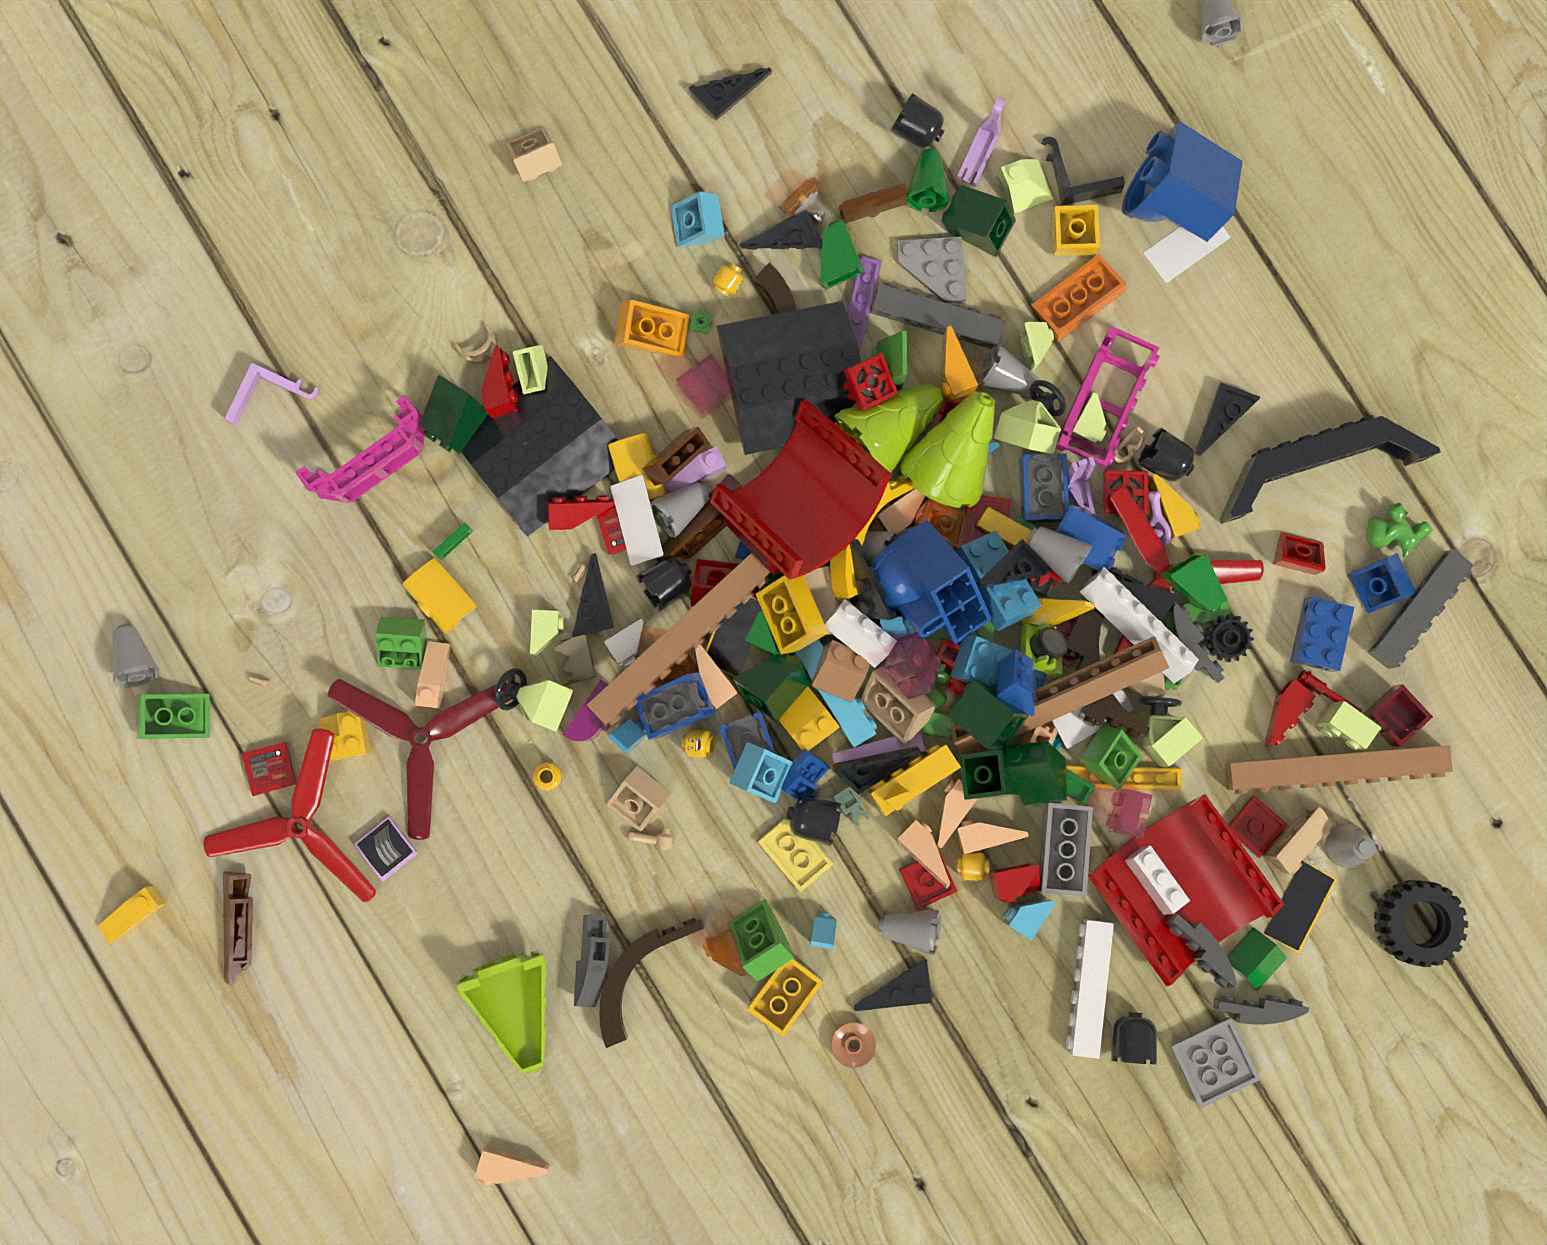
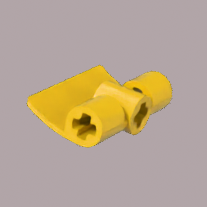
(630, 457)
(439, 595)

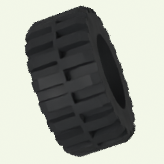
(1448, 930)

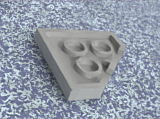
(936, 265)

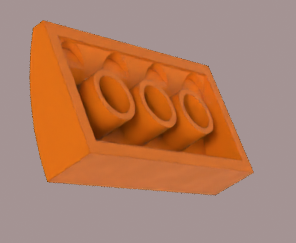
(1079, 297)

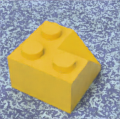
(1075, 230)
(350, 735)

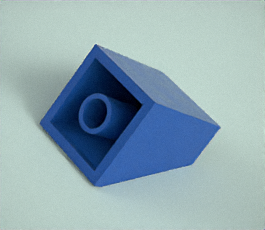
(1092, 529)

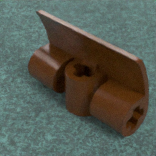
(873, 203)

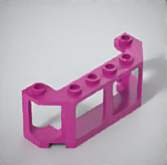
(1103, 355)
(373, 463)

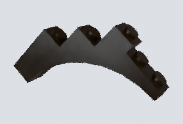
(1084, 645)

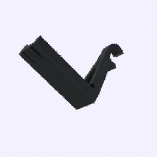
(1081, 192)

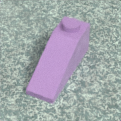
(699, 469)

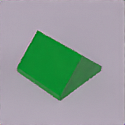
(761, 636)
(1256, 958)

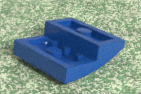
(804, 774)

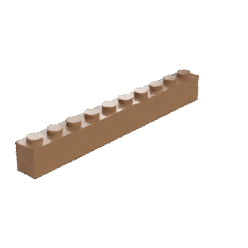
(679, 639)
(1082, 688)
(1338, 767)

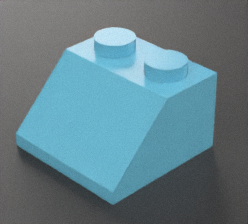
(697, 219)
(761, 772)
(1028, 916)

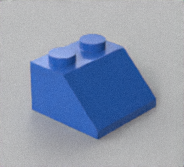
(1382, 583)
(1017, 681)

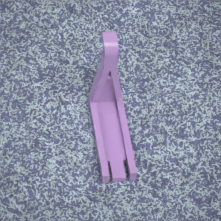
(982, 145)
(249, 384)
(1078, 483)

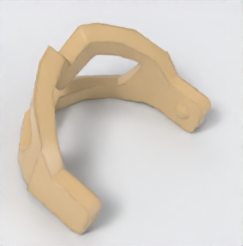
(483, 355)
(1138, 431)

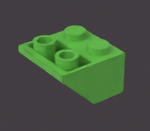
(401, 642)

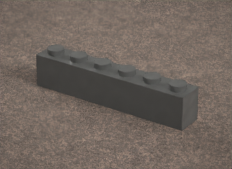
(936, 316)
(1420, 609)

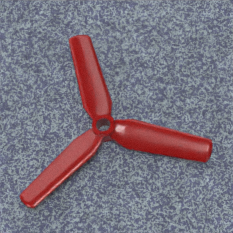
(1155, 555)
(305, 803)

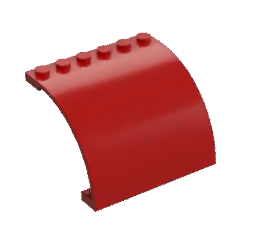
(808, 497)
(1210, 868)

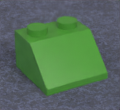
(1111, 756)

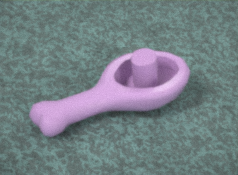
(1157, 521)

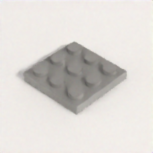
(1215, 1062)

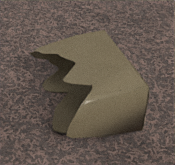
(578, 660)

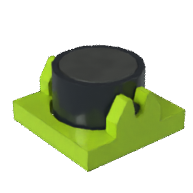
(1045, 647)

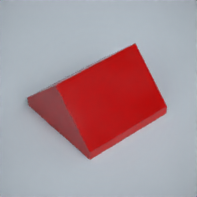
(1300, 554)

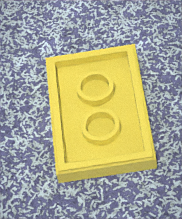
(796, 857)

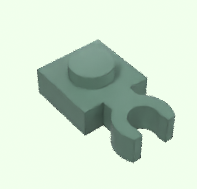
(850, 802)

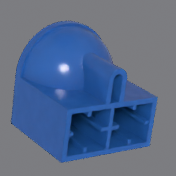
(1185, 182)
(930, 584)

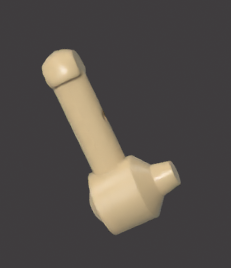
(662, 840)

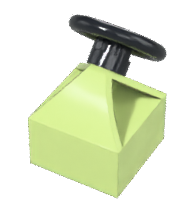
(1032, 422)
(540, 701)
(1168, 735)

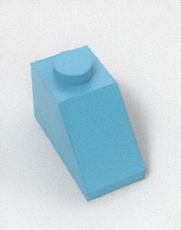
(823, 931)

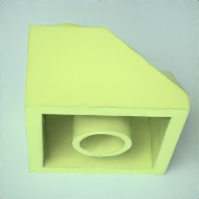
(1350, 724)

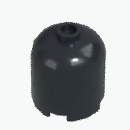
(919, 123)
(1167, 456)
(665, 582)
(814, 819)
(1134, 1040)

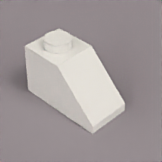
(626, 643)

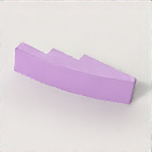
(878, 747)

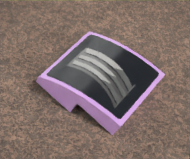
(386, 848)

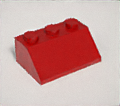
(708, 575)

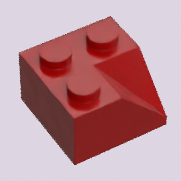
(1015, 882)

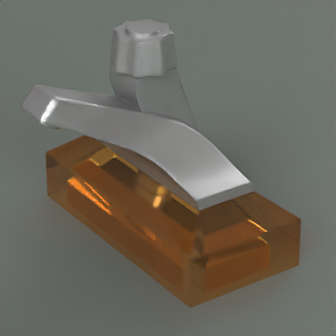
(804, 198)

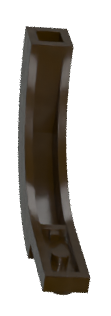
(776, 289)
(610, 1010)

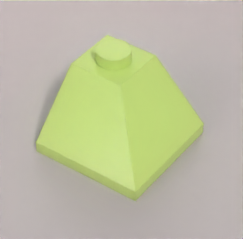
(1024, 184)
(1035, 342)

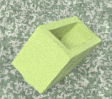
(531, 368)
(1091, 421)
(544, 629)

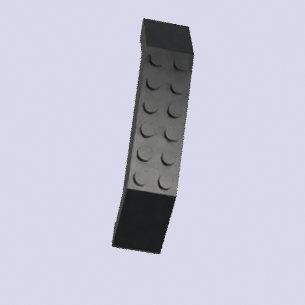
(1322, 449)

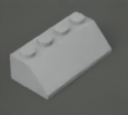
(1065, 849)

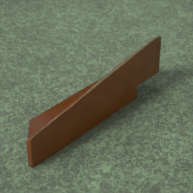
(700, 529)
(237, 924)

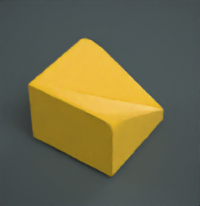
(897, 797)

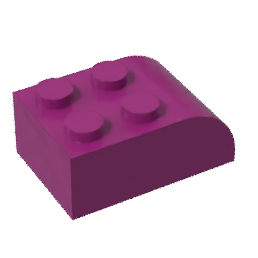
(586, 724)

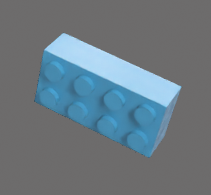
(1005, 602)
(979, 661)

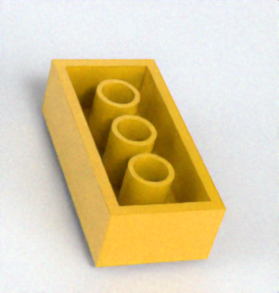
(917, 777)

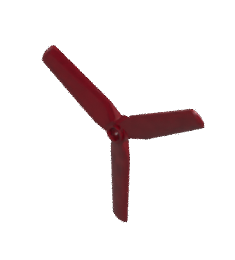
(400, 726)

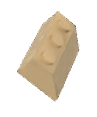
(821, 589)
(893, 708)
(1299, 839)

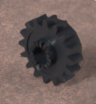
(1240, 640)

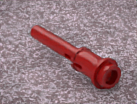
(1320, 687)

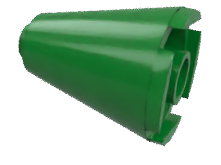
(928, 183)

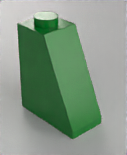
(839, 255)
(1196, 582)

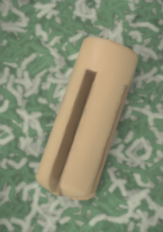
(579, 573)
(259, 681)

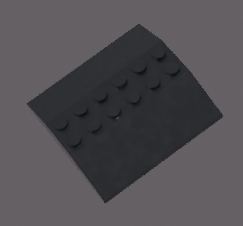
(784, 361)
(542, 450)

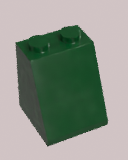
(979, 219)
(451, 416)
(773, 684)
(987, 716)
(1037, 772)
(985, 775)

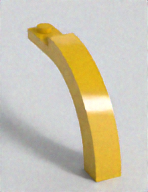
(841, 566)

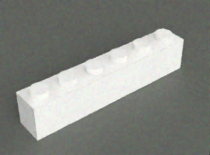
(1137, 621)
(1091, 988)

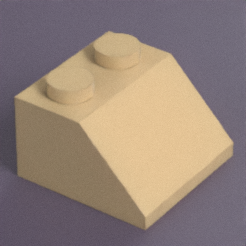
(533, 154)
(638, 798)

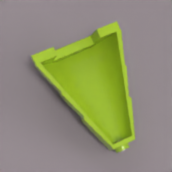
(893, 424)
(954, 454)
(511, 1005)

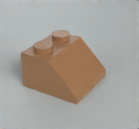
(840, 671)

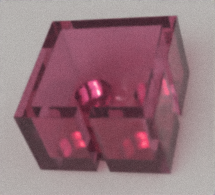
(707, 385)
(911, 658)
(1126, 813)

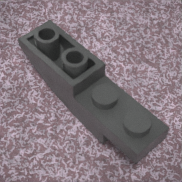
(1190, 635)
(1209, 953)
(593, 963)
(1267, 1012)

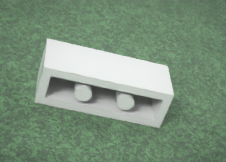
(860, 633)
(1157, 880)

